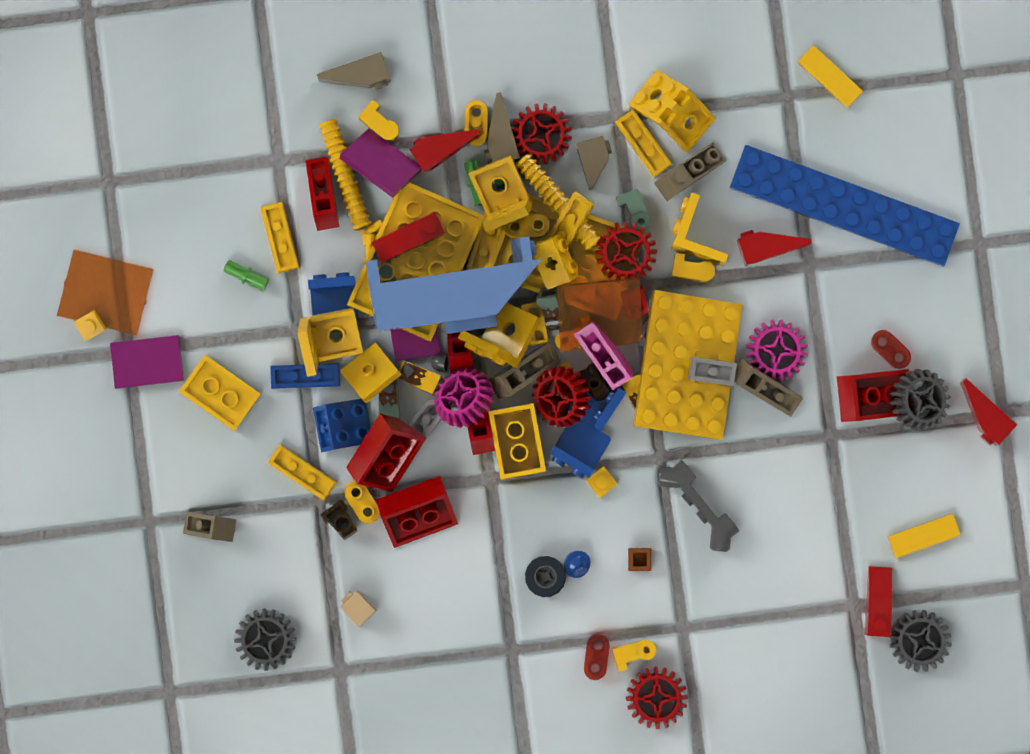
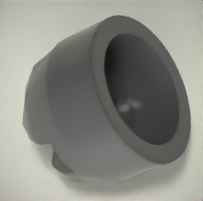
(440, 362)

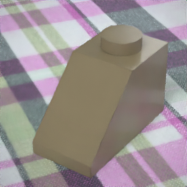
(593, 158)
(209, 526)

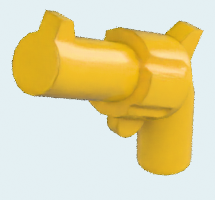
(368, 236)

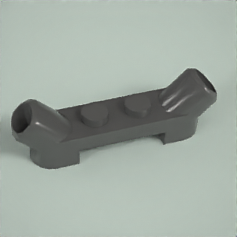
(722, 528)

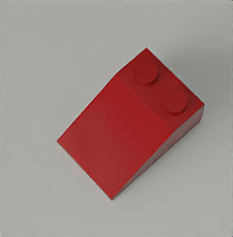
(867, 395)

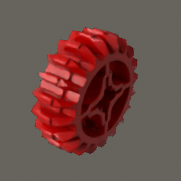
(550, 152)
(615, 237)
(552, 405)
(657, 718)

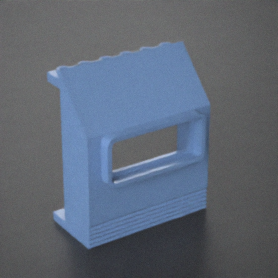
(454, 299)

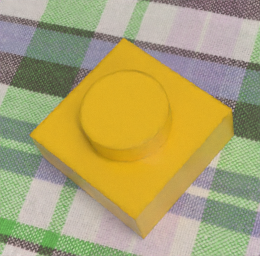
(90, 325)
(601, 482)

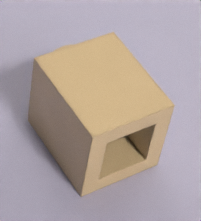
(357, 607)

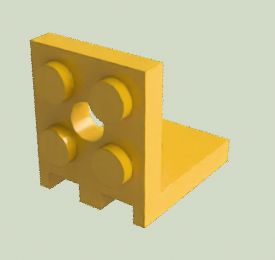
(673, 109)
(502, 205)
(688, 247)
(316, 339)
(496, 343)

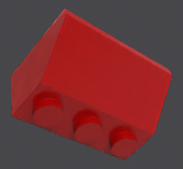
(385, 453)
(416, 511)

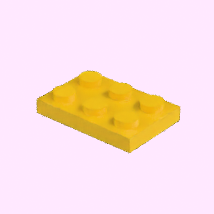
(220, 392)

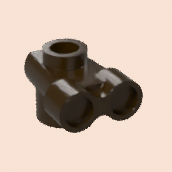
(594, 382)
(337, 516)

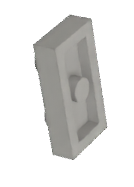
(712, 371)

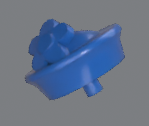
(577, 564)

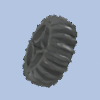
(909, 404)
(269, 650)
(915, 650)

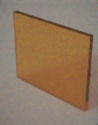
(107, 285)
(609, 304)

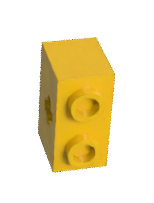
(555, 272)

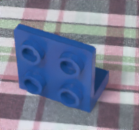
(602, 410)
(341, 424)

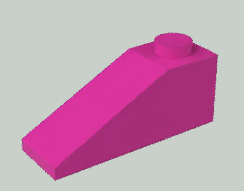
(605, 355)

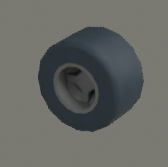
(546, 583)

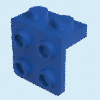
(331, 293)
(580, 448)

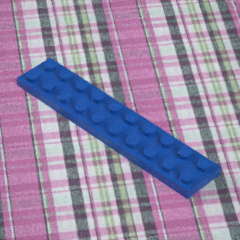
(844, 205)

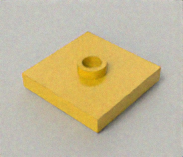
(370, 372)

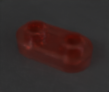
(890, 349)
(595, 656)

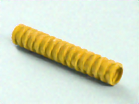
(345, 175)
(554, 197)

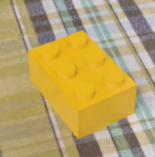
(517, 441)

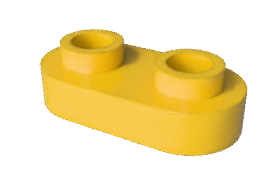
(479, 122)
(527, 227)
(361, 502)

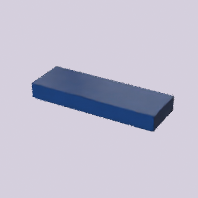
(296, 377)

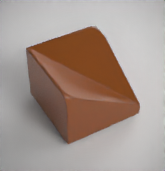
(639, 559)

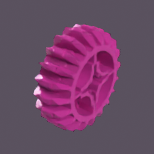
(764, 349)
(469, 400)

